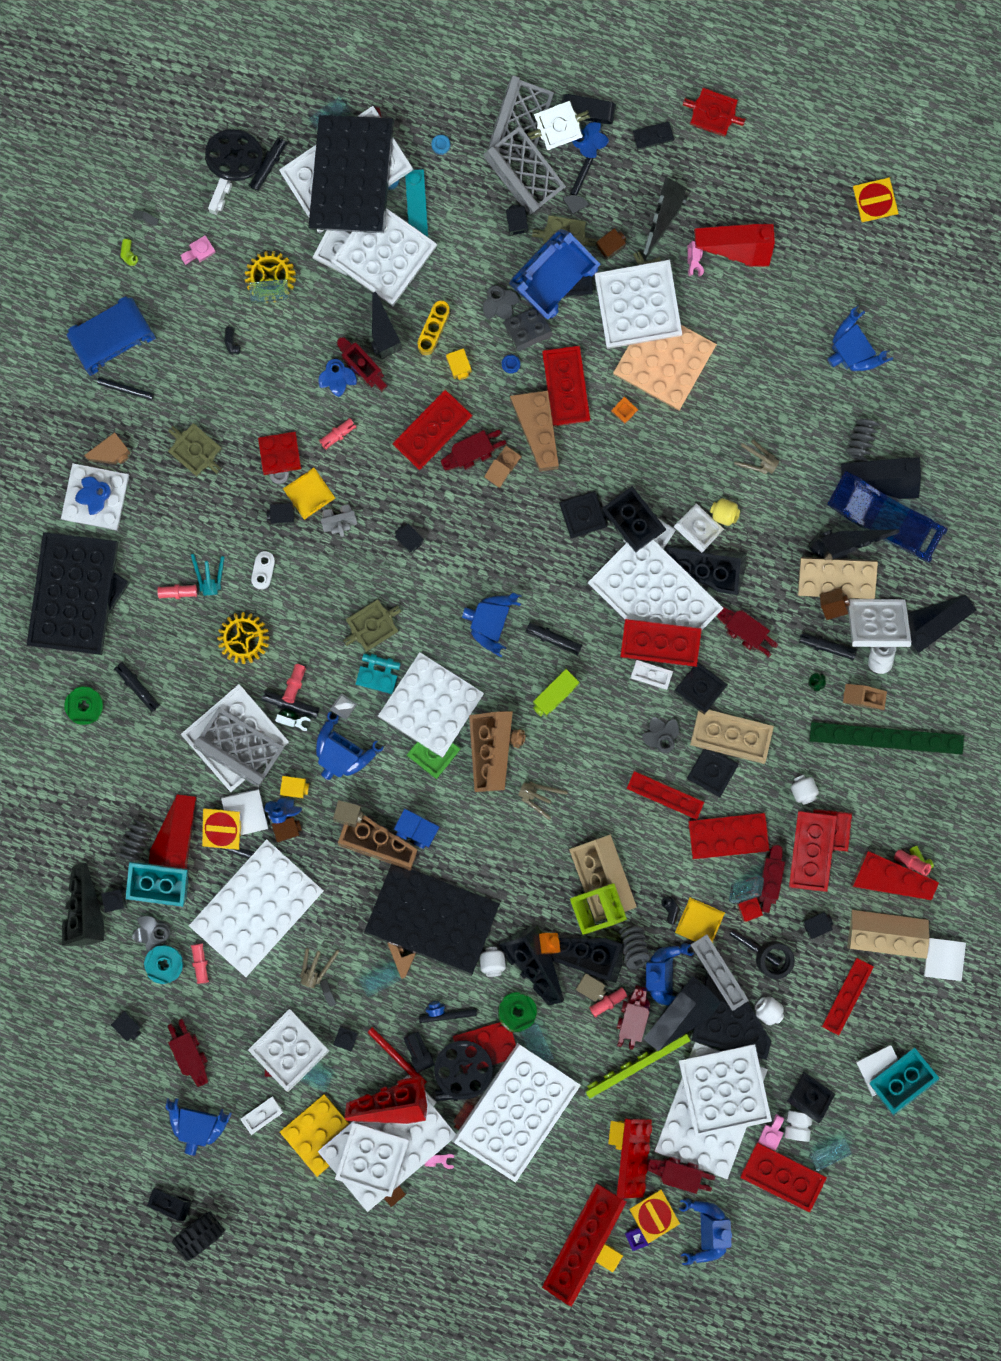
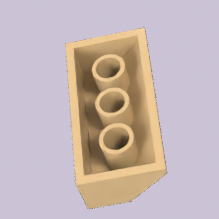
(600, 866)
(889, 934)

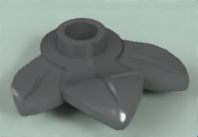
(500, 305)
(660, 731)
(148, 933)

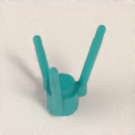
(209, 586)

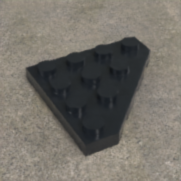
(732, 1028)

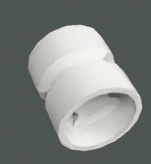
(881, 659)
(798, 1126)

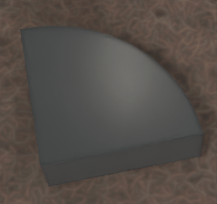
(575, 203)
(141, 215)
(327, 992)

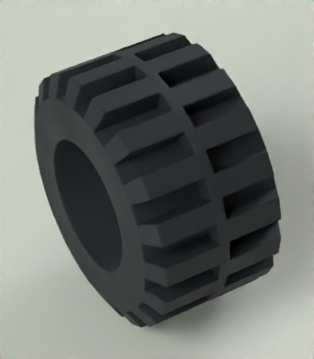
(198, 1236)

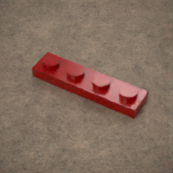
(665, 795)
(847, 996)

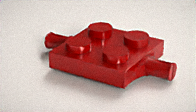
(713, 112)

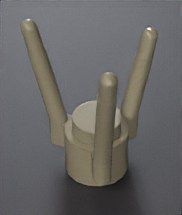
(768, 461)
(529, 792)
(310, 977)

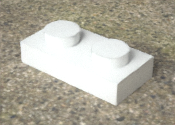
(217, 202)
(651, 675)
(261, 1115)

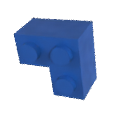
(416, 828)

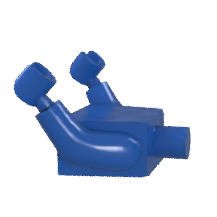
(853, 348)
(489, 620)
(338, 754)
(660, 973)
(195, 1126)
(715, 1231)

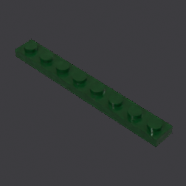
(886, 738)

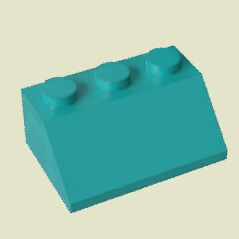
(157, 884)
(904, 1081)

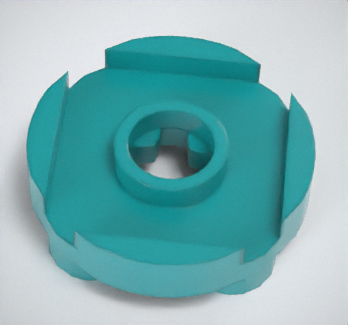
(168, 974)

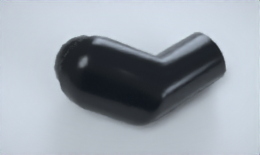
(229, 341)
(672, 909)

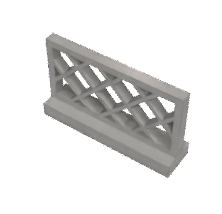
(506, 110)
(510, 177)
(230, 762)

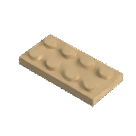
(854, 576)
(732, 736)

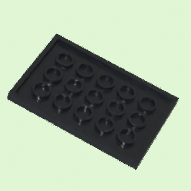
(351, 174)
(72, 593)
(432, 918)

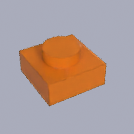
(624, 410)
(549, 943)

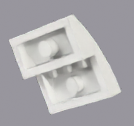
(251, 810)
(945, 959)
(875, 1064)

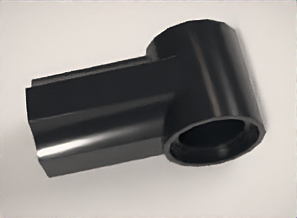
(419, 1054)

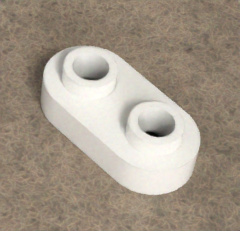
(264, 570)

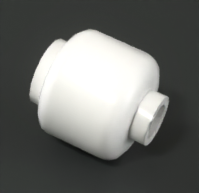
(804, 789)
(492, 962)
(769, 1010)

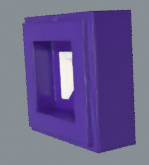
(636, 1239)

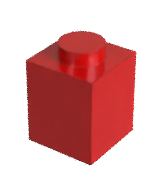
(749, 909)

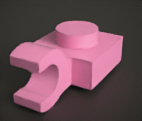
(200, 249)
(694, 257)
(771, 1134)
(437, 1158)

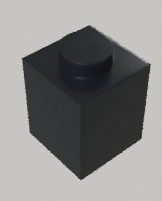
(516, 220)
(281, 514)
(409, 538)
(114, 900)
(818, 925)
(127, 1026)
(346, 1038)

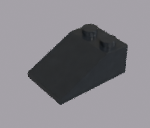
(384, 336)
(633, 519)

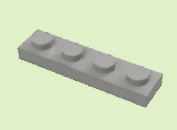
(719, 972)

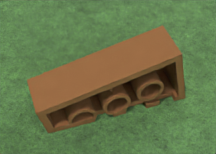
(536, 422)
(490, 749)
(377, 843)

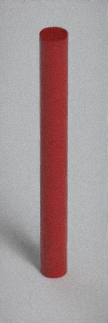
(393, 1053)

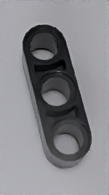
(599, 110)

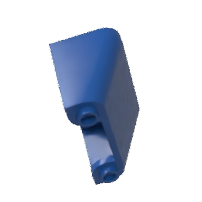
(553, 272)
(109, 334)

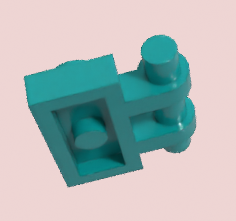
(376, 679)

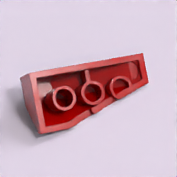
(744, 243)
(174, 836)
(399, 1104)

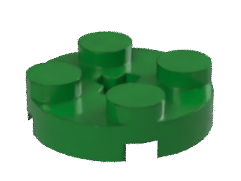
(77, 697)
(511, 1021)

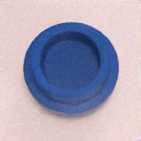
(510, 364)
(435, 1008)

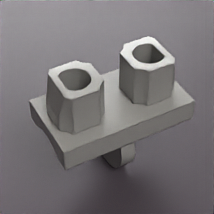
(339, 522)

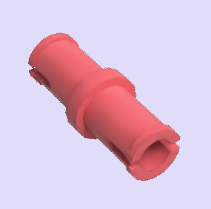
(337, 433)
(177, 591)
(294, 683)
(912, 862)
(199, 963)
(608, 1002)

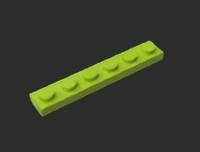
(630, 1068)

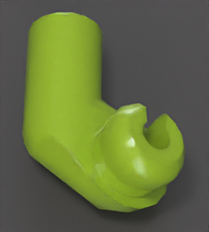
(128, 257)
(915, 851)

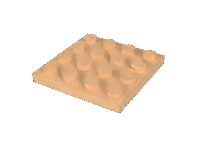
(666, 366)

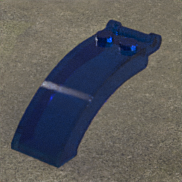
(876, 511)

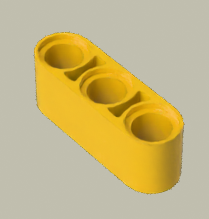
(433, 337)

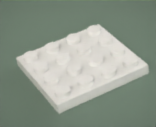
(386, 259)
(638, 304)
(431, 705)
(244, 708)
(725, 1090)

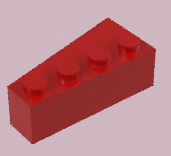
(888, 877)

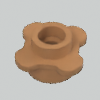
(517, 738)

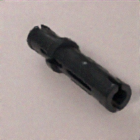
(268, 163)
(553, 638)
(819, 643)
(137, 687)
(297, 706)

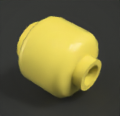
(725, 512)

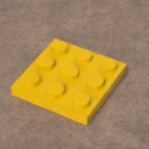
(313, 1131)

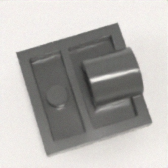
(527, 329)

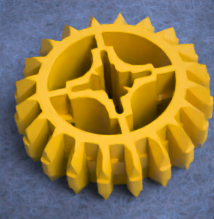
(259, 265)
(252, 635)

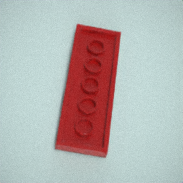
(584, 1244)

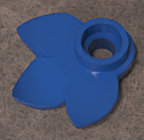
(593, 140)
(337, 380)
(90, 494)
(281, 809)

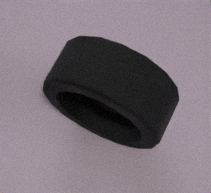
(787, 967)

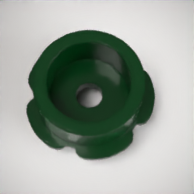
(817, 681)

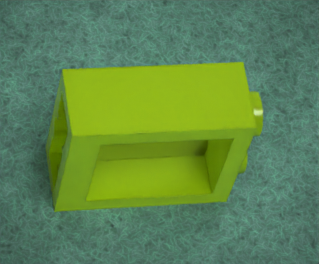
(555, 693)
(608, 896)

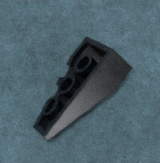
(890, 476)
(936, 620)
(525, 952)
(591, 955)
(688, 1010)

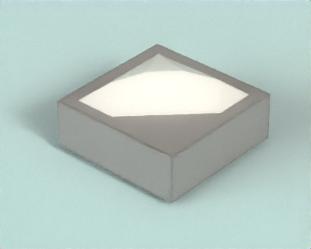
(343, 706)

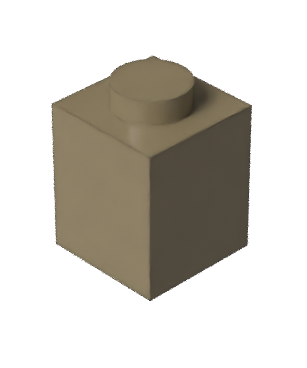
(347, 814)
(591, 987)

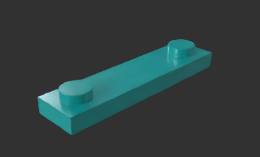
(416, 200)

